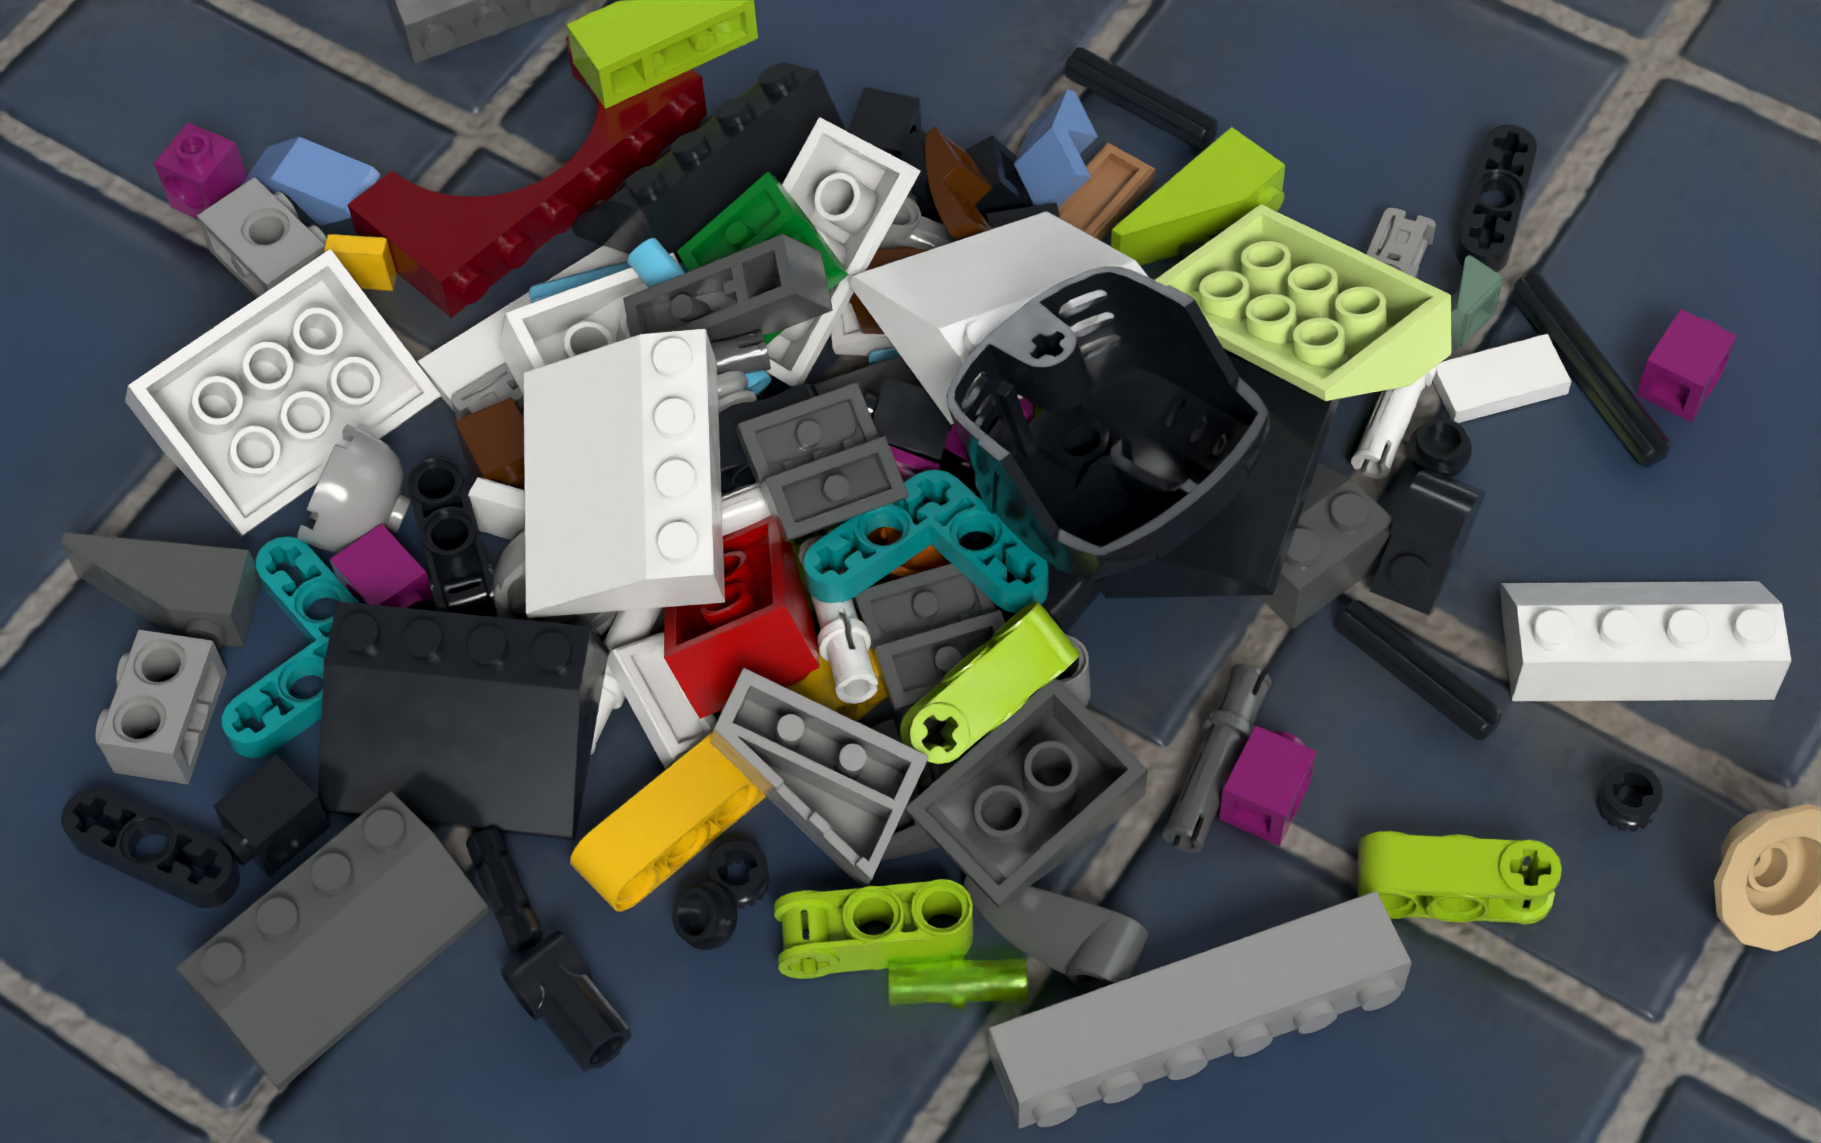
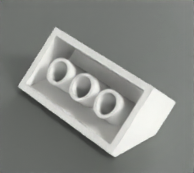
(851, 199)
(1644, 641)

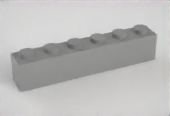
(1198, 1011)

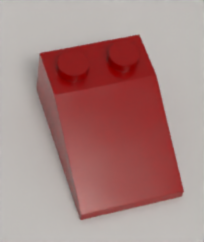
(757, 628)

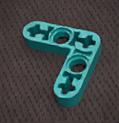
(937, 527)
(294, 602)

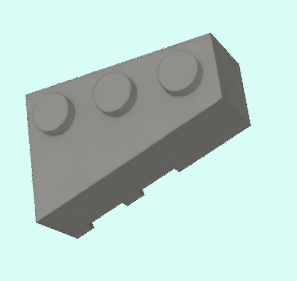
(820, 770)

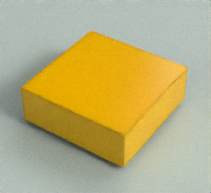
(365, 259)

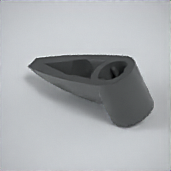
(1067, 934)

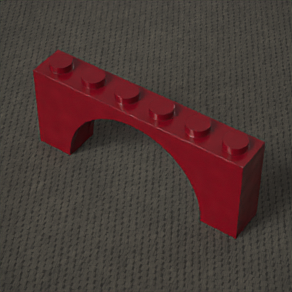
(465, 244)

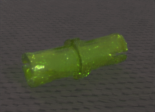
(958, 981)

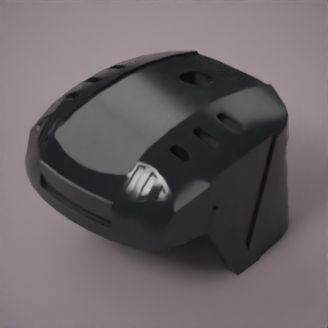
(1145, 480)

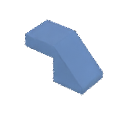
(1051, 151)
(314, 178)

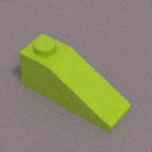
(651, 41)
(1202, 199)

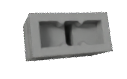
(175, 707)

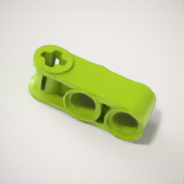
(990, 684)
(1458, 877)
(837, 915)

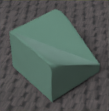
(1473, 301)

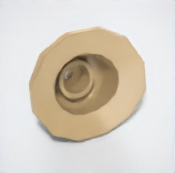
(1772, 878)

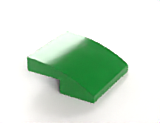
(753, 218)

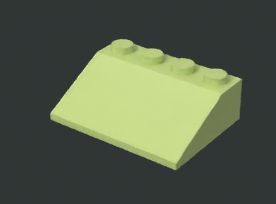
(1315, 307)

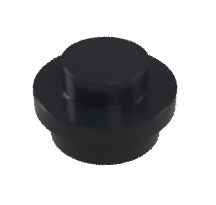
(1440, 447)
(705, 915)

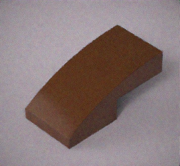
(955, 185)

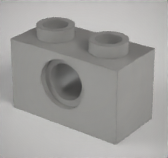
(259, 236)

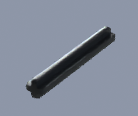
(1592, 370)

